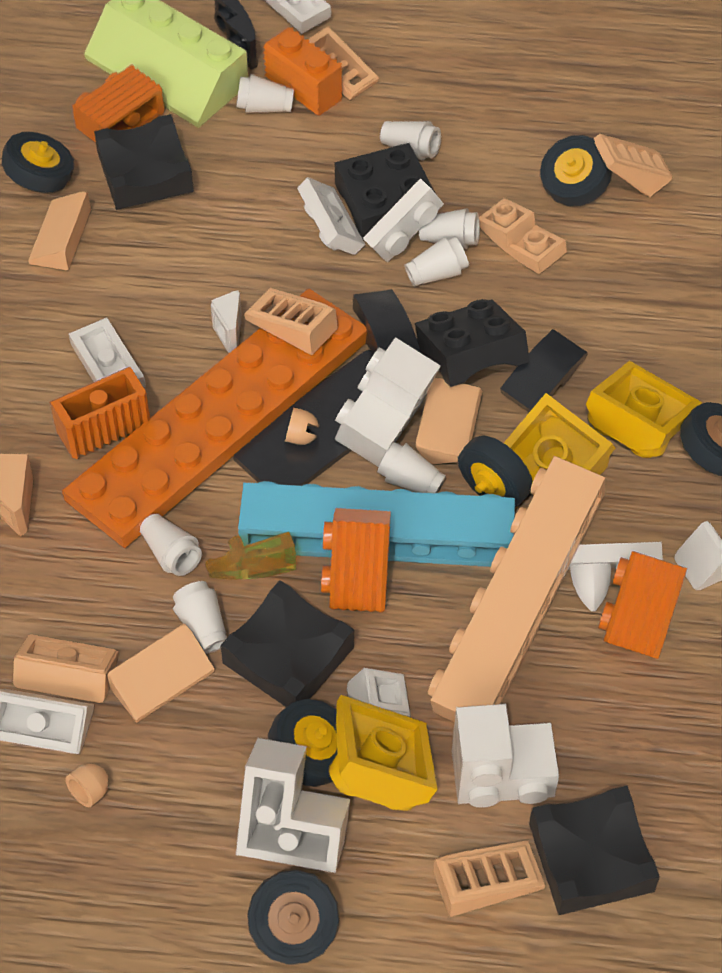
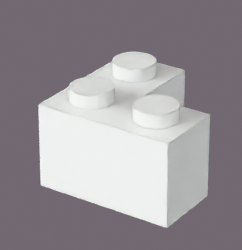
(389, 398)
(501, 760)
(281, 819)

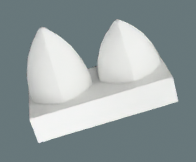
(593, 566)

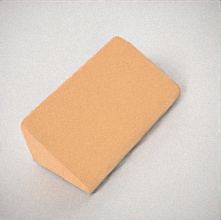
(61, 231)
(447, 421)
(64, 668)
(160, 673)

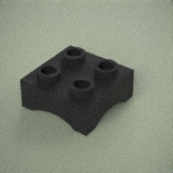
(144, 163)
(377, 182)
(471, 340)
(287, 646)
(593, 851)

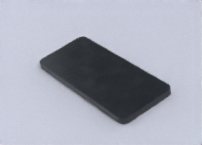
(285, 463)

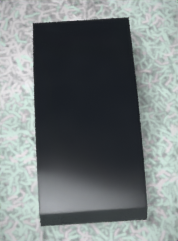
(234, 20)
(384, 319)
(549, 367)

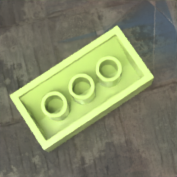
(185, 58)

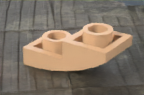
(516, 233)

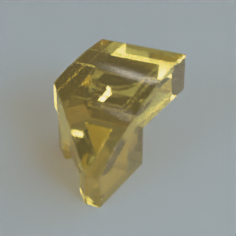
(256, 560)

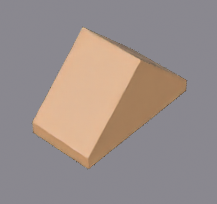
(15, 491)

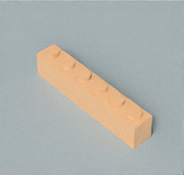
(520, 590)

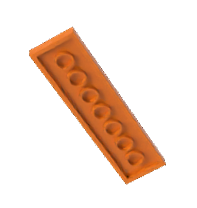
(205, 426)

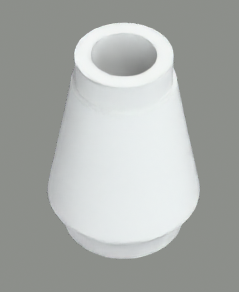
(263, 95)
(420, 134)
(457, 223)
(438, 262)
(410, 470)
(171, 545)
(200, 611)

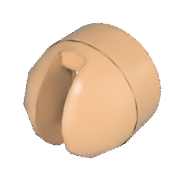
(297, 427)
(87, 784)

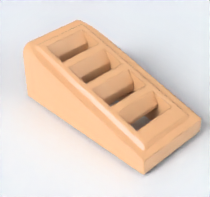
(339, 50)
(634, 163)
(308, 337)
(463, 901)

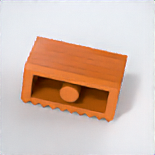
(305, 69)
(119, 104)
(100, 412)
(358, 559)
(643, 604)

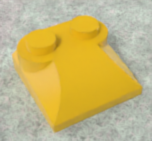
(639, 409)
(557, 432)
(382, 756)

